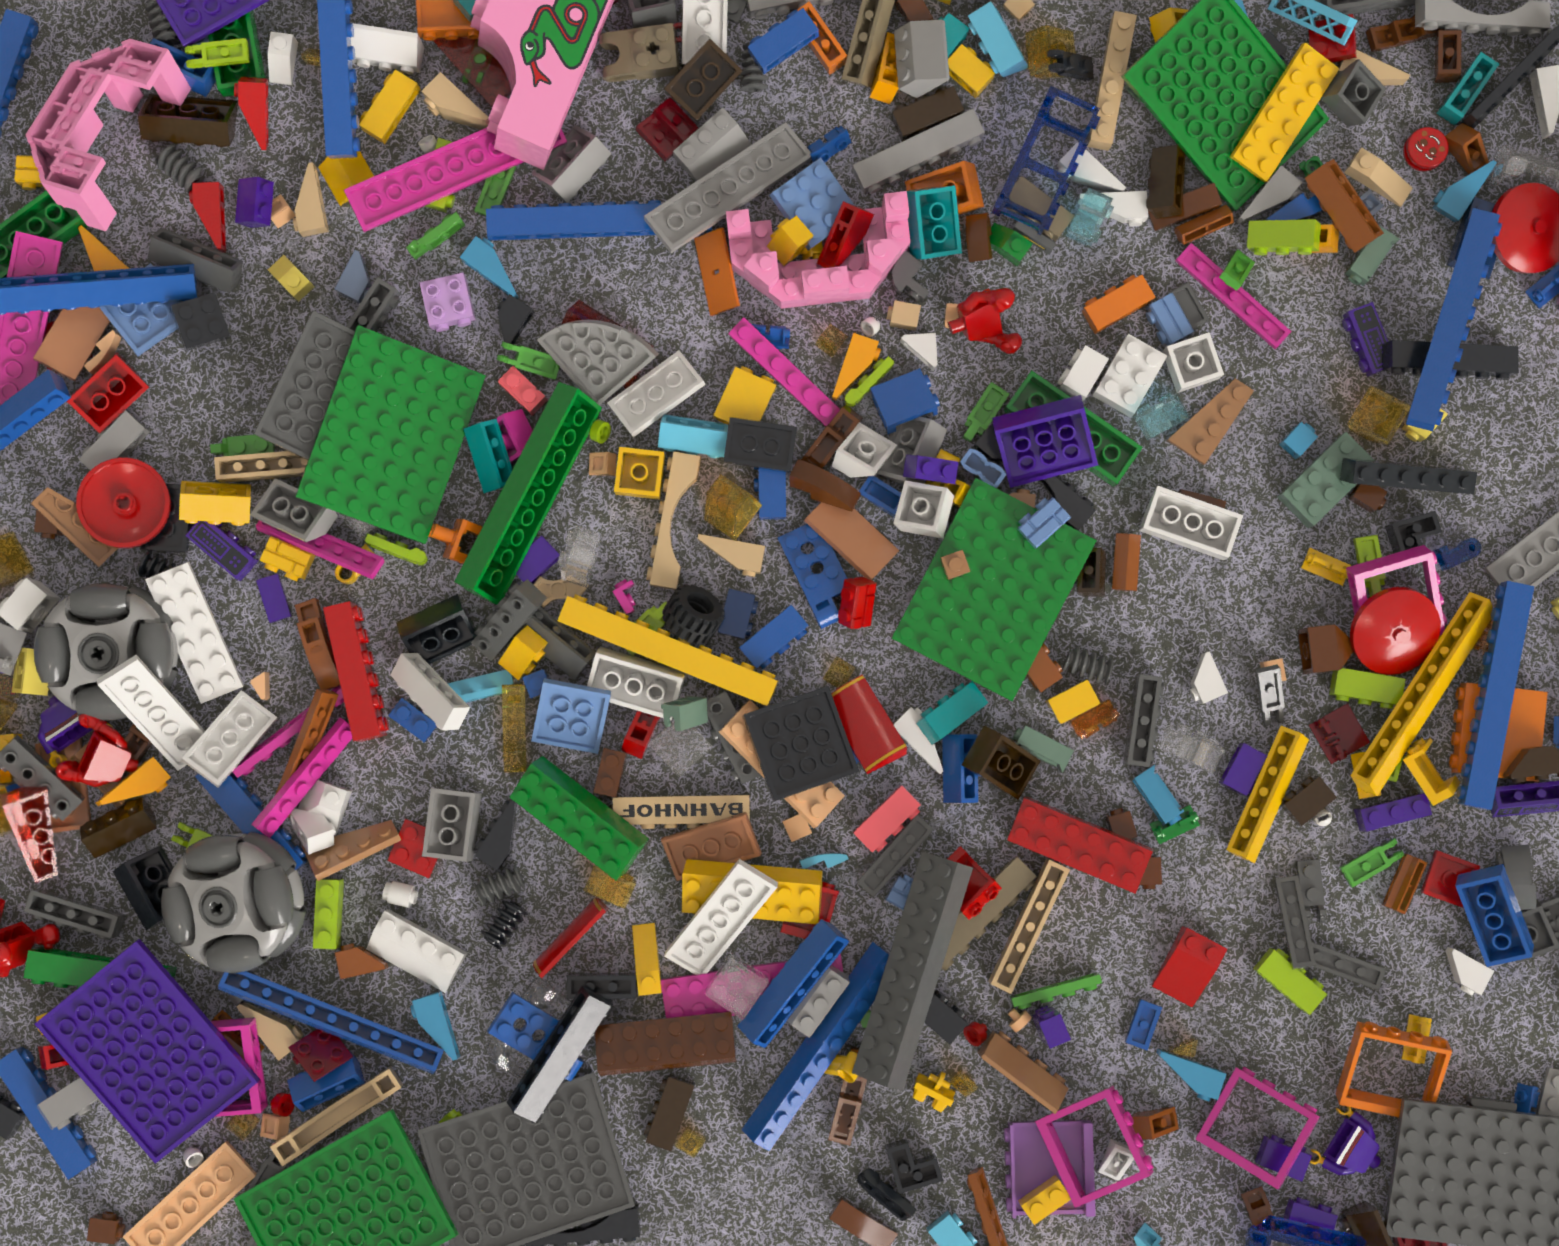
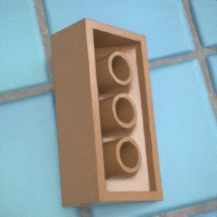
(1023, 1071)

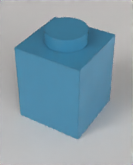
(1299, 440)

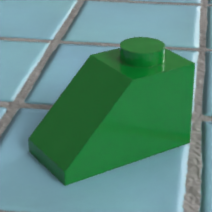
(1009, 243)

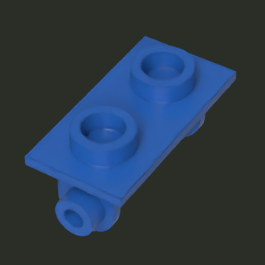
(836, 140)
(1545, 288)
(778, 335)
(1526, 1097)

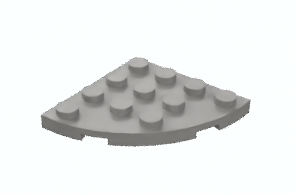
(597, 355)

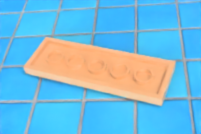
(810, 804)
(193, 1200)

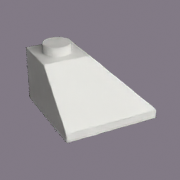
(862, 452)
(326, 800)

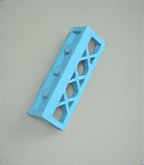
(1320, 9)
(482, 686)

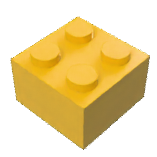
(639, 473)

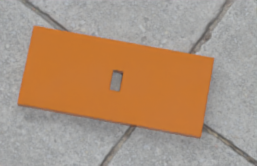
(714, 256)

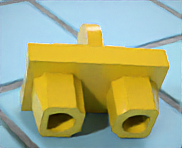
(935, 1087)

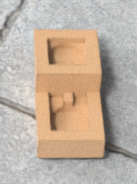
(108, 347)

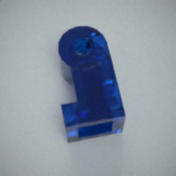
(1463, 552)

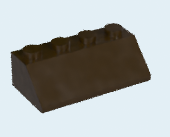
(194, 122)
(1366, 1222)

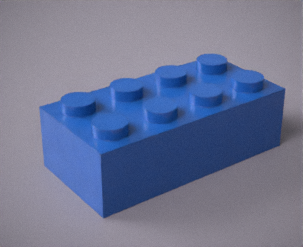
(1494, 915)

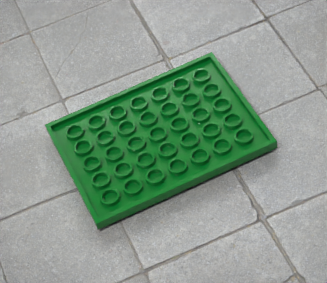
(1207, 88)
(390, 435)
(1003, 609)
(351, 1194)

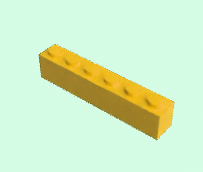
(1267, 794)

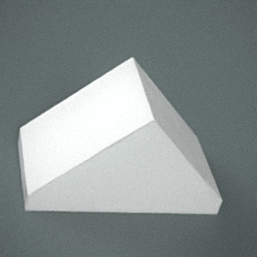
(923, 347)
(1116, 1160)

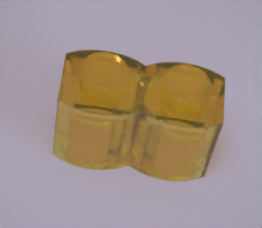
(608, 889)

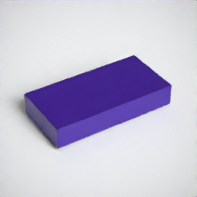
(274, 598)

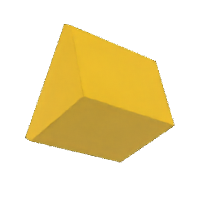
(344, 173)

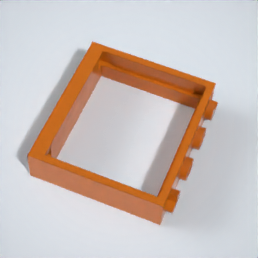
(1381, 1103)

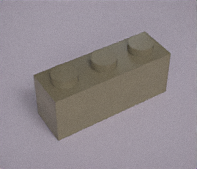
(1034, 199)

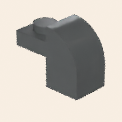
(903, 277)

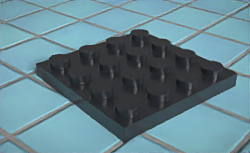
(800, 743)

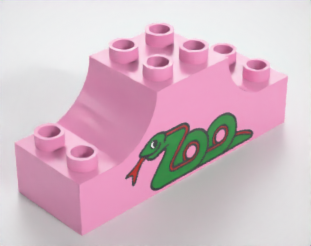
(544, 57)

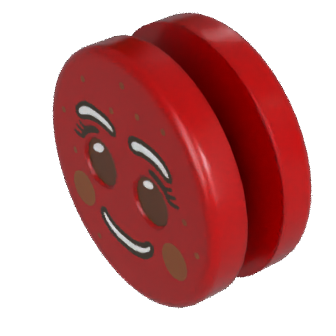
(1425, 149)

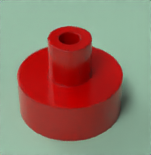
(975, 1033)
(282, 1104)

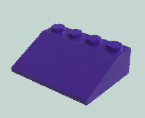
(1045, 441)

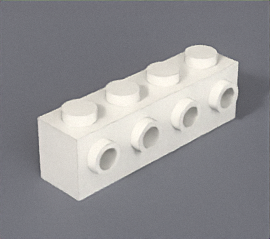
(430, 691)

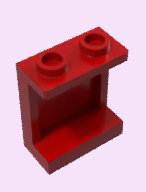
(980, 888)
(828, 902)

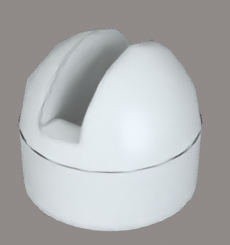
(428, 144)
(867, 330)
(1325, 822)
(195, 1156)

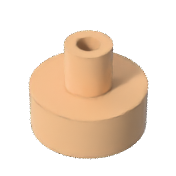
(1019, 1020)

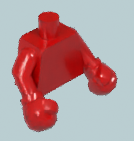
(981, 319)
(103, 759)
(18, 939)

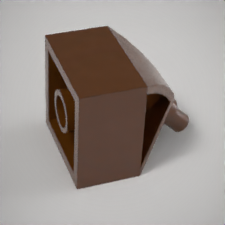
(1323, 649)

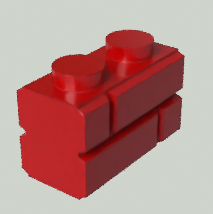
(857, 602)

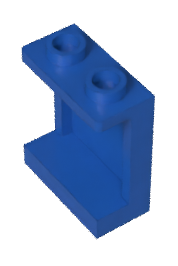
(904, 399)

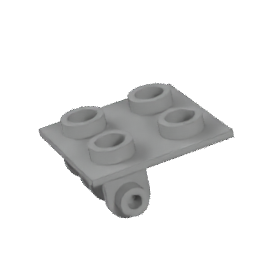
(10, 647)

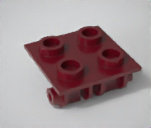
(1339, 733)
(319, 1053)

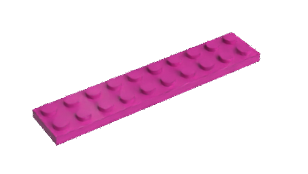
(429, 178)

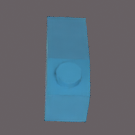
(1458, 196)
(484, 260)
(434, 1019)
(1199, 1077)

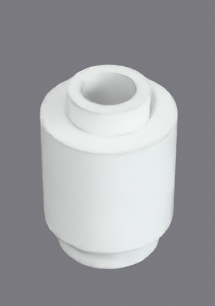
(400, 894)

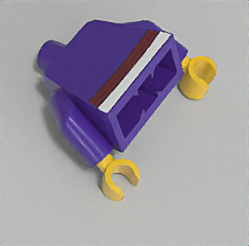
(59, 729)
(1351, 1147)

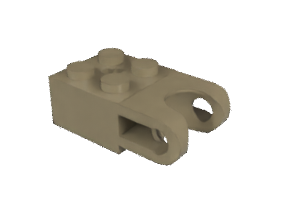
(636, 53)

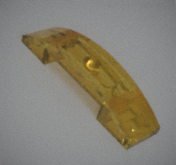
(514, 728)

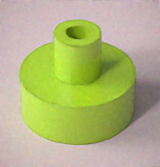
(600, 431)

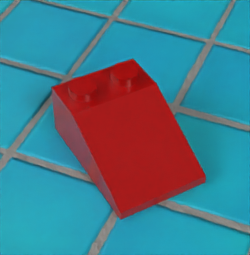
(1189, 966)

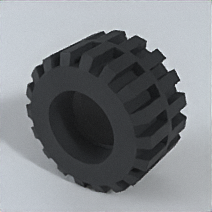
(693, 614)

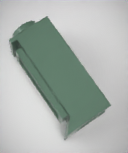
(1370, 258)
(1043, 747)

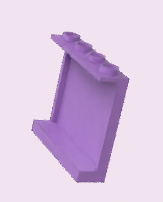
(1033, 1165)

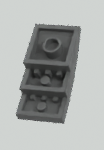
(1543, 926)

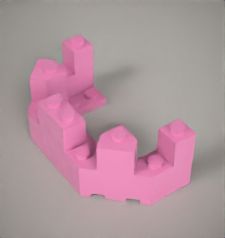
(70, 125)
(804, 280)

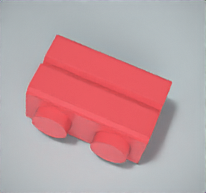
(522, 390)

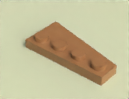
(1209, 425)
(64, 516)
(351, 848)

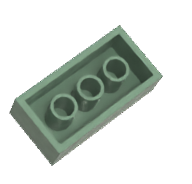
(1319, 485)

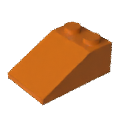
(961, 175)

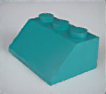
(933, 222)

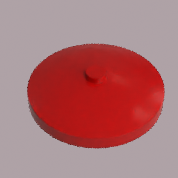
(1528, 229)
(123, 502)
(1395, 630)

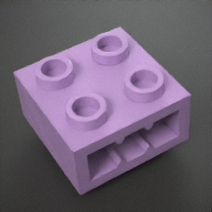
(447, 302)

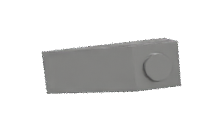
(1275, 193)

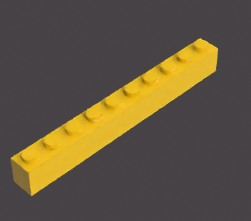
(668, 651)
(1422, 694)

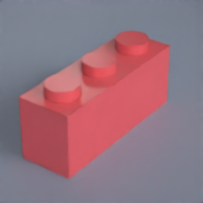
(887, 819)

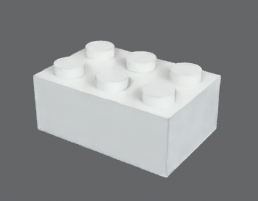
(1129, 375)

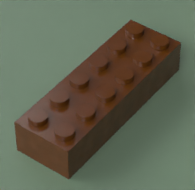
(665, 1043)

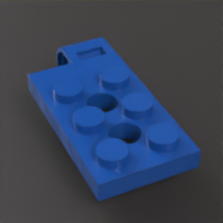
(821, 587)
(522, 1039)

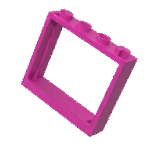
(1359, 572)
(252, 1057)
(1287, 1099)
(1063, 1163)

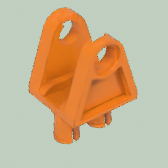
(453, 536)

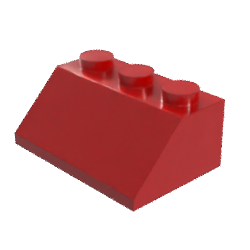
(108, 393)

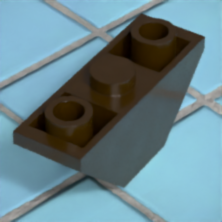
(1534, 762)

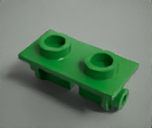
(1188, 822)

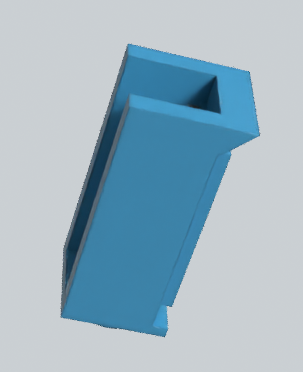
(1158, 797)

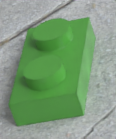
(1237, 270)

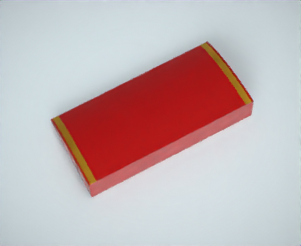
(867, 725)
(569, 936)

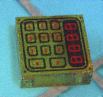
(6, 686)

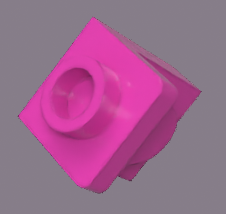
(625, 601)

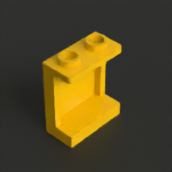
(745, 396)
(1426, 773)

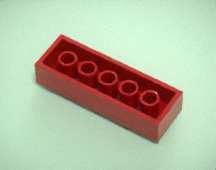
(355, 671)
(1080, 844)

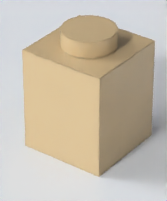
(904, 315)

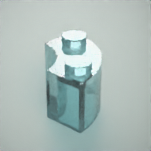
(1089, 217)
(1161, 416)

